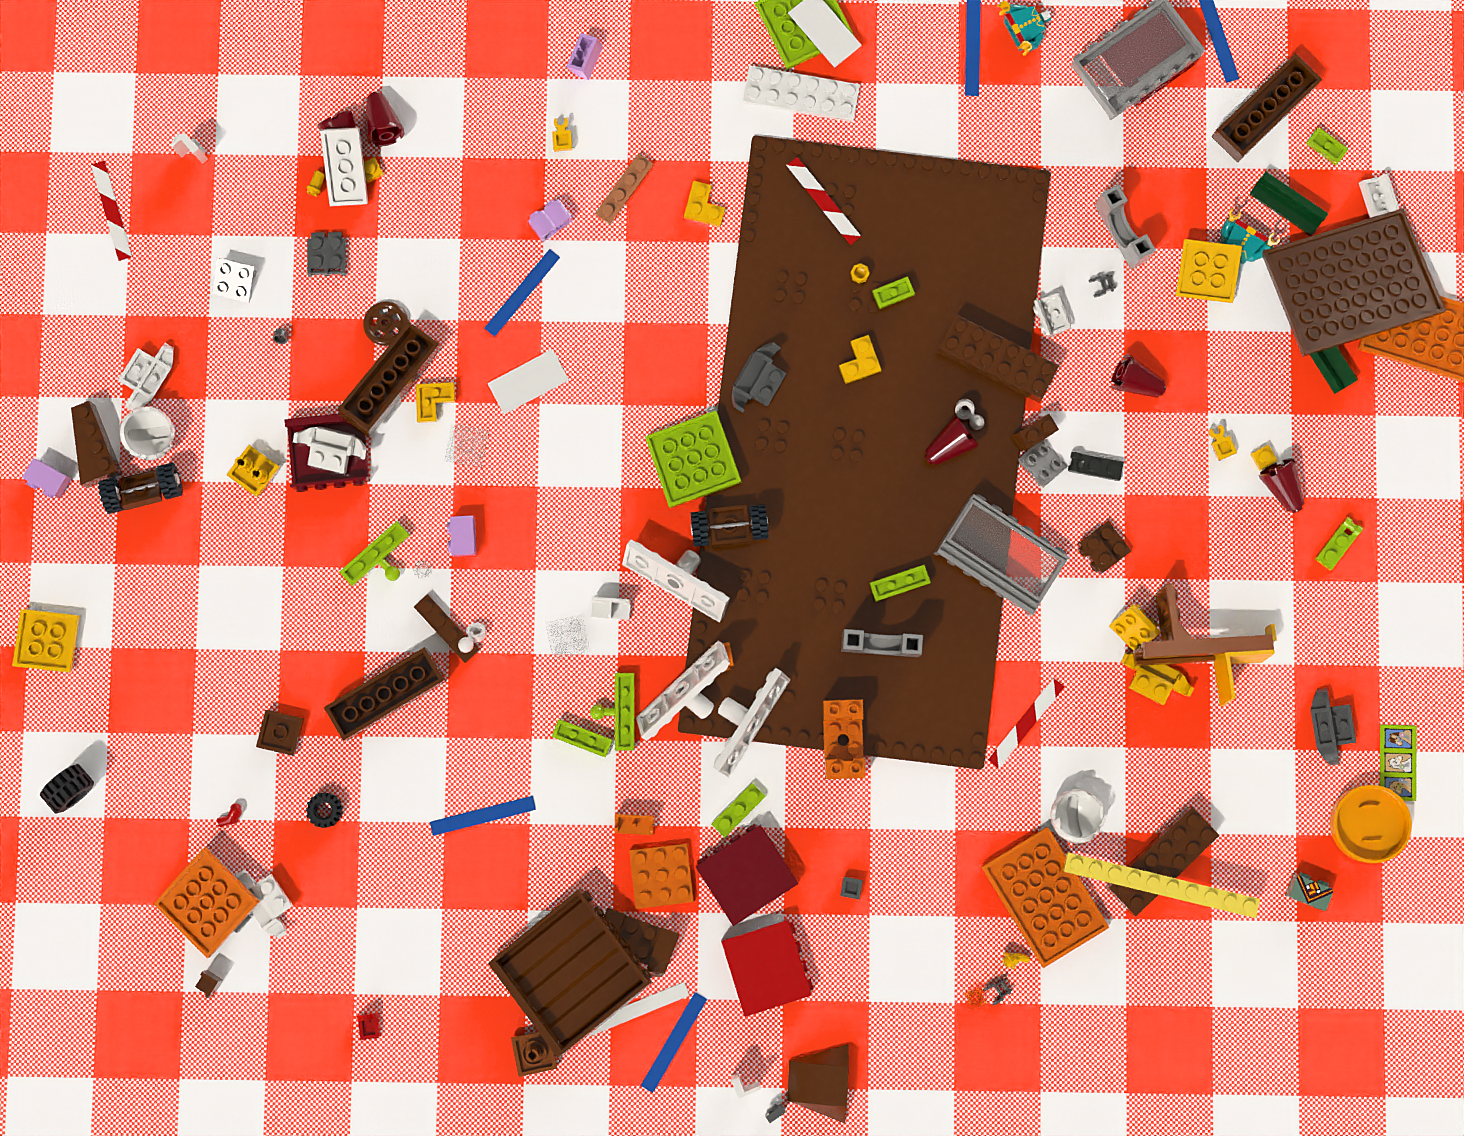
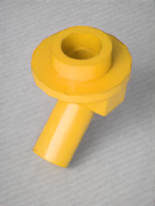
(1010, 960)

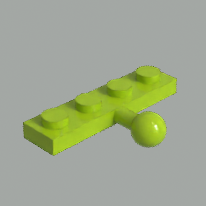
(375, 555)
(623, 712)

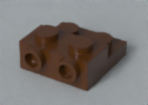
(1103, 548)

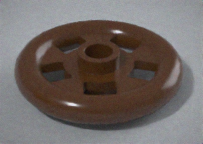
(374, 312)

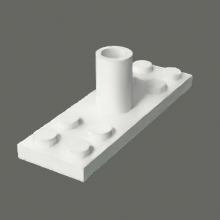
(677, 578)
(685, 692)
(748, 720)

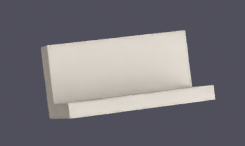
(742, 1091)

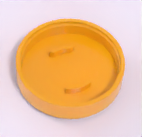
(1370, 823)

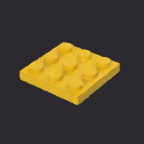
(1208, 271)
(46, 640)

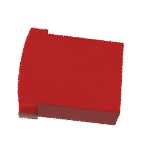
(369, 1026)

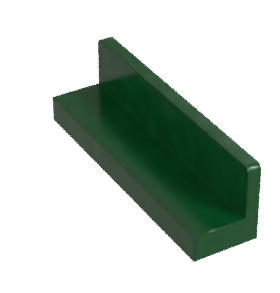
(1288, 203)
(1334, 368)

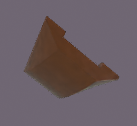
(821, 1082)

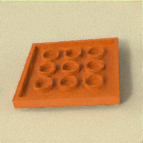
(206, 903)

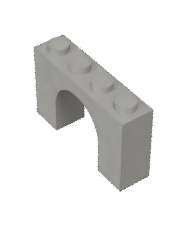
(1111, 209)
(895, 645)

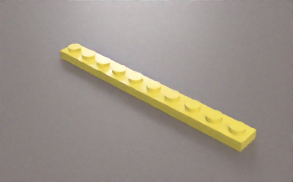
(1161, 885)

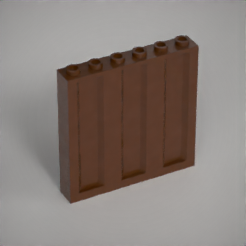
(570, 972)

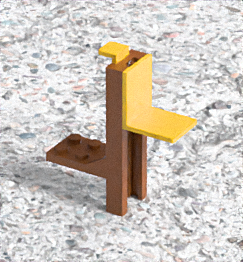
(1180, 648)

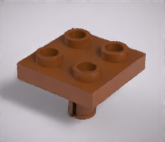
(532, 1054)

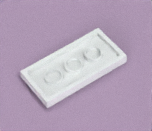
(344, 166)

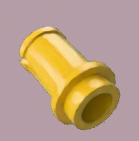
(316, 183)

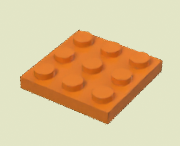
(661, 876)

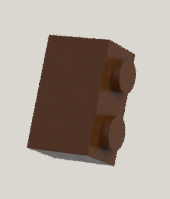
(1035, 432)

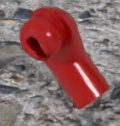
(232, 817)

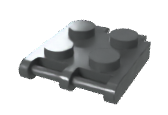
(326, 253)

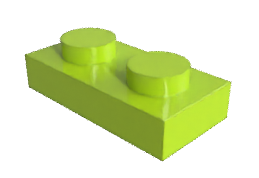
(1327, 146)
(893, 292)

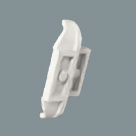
(146, 375)
(330, 447)
(272, 903)

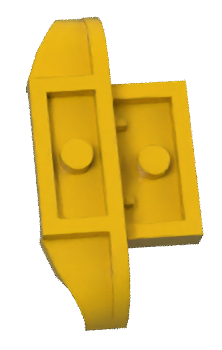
(1156, 680)

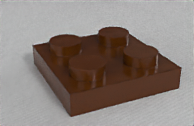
(279, 732)

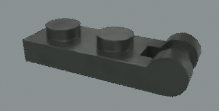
(1096, 466)

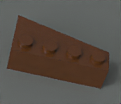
(93, 447)

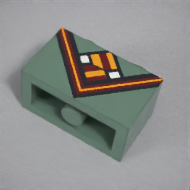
(1309, 892)

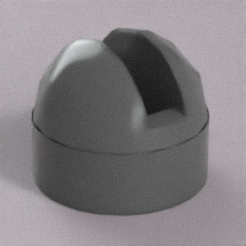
(277, 336)

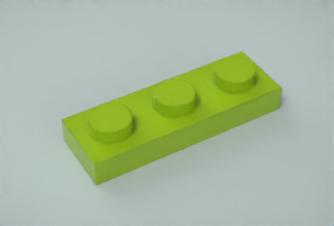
(899, 583)
(582, 738)
(738, 810)

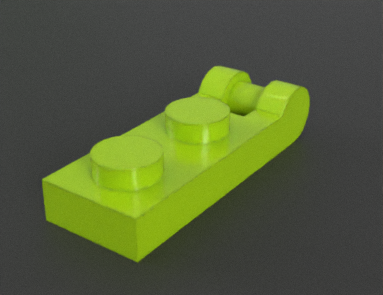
(1338, 544)

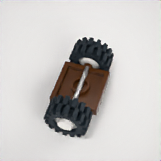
(140, 489)
(729, 525)

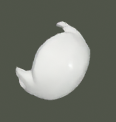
(147, 433)
(1077, 816)

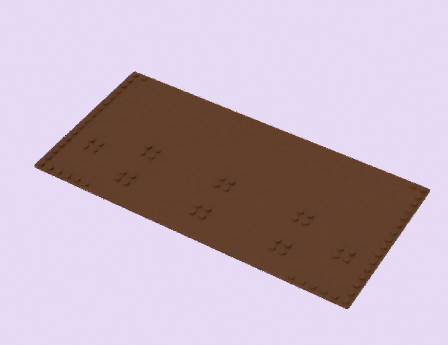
(848, 460)

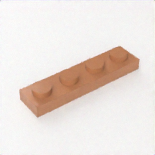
(624, 189)

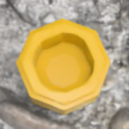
(860, 273)

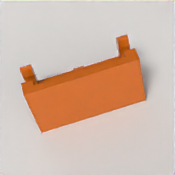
(634, 824)

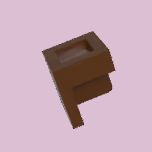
(208, 983)

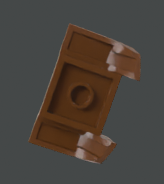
(650, 943)

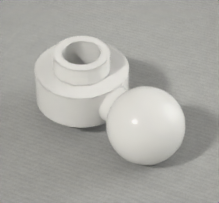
(975, 421)
(475, 633)

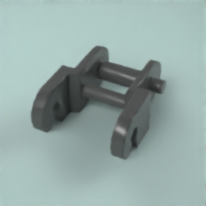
(1111, 288)
(1008, 991)

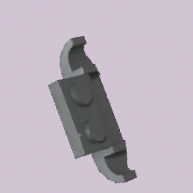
(757, 378)
(1331, 726)

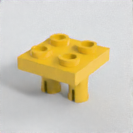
(253, 471)
(1135, 627)

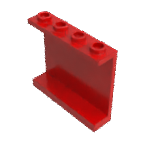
(767, 967)

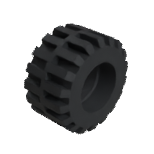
(66, 788)

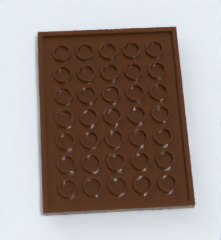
(1353, 282)

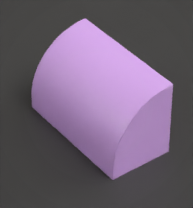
(584, 56)

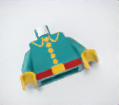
(1024, 25)
(1243, 235)

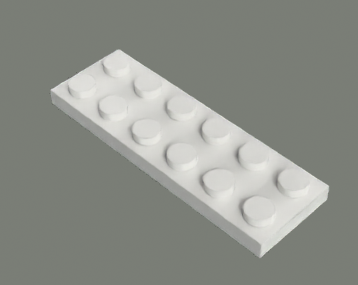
(801, 93)

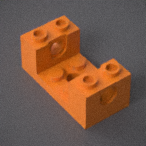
(838, 719)

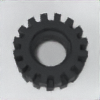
(313, 815)

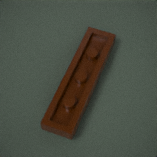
(443, 626)

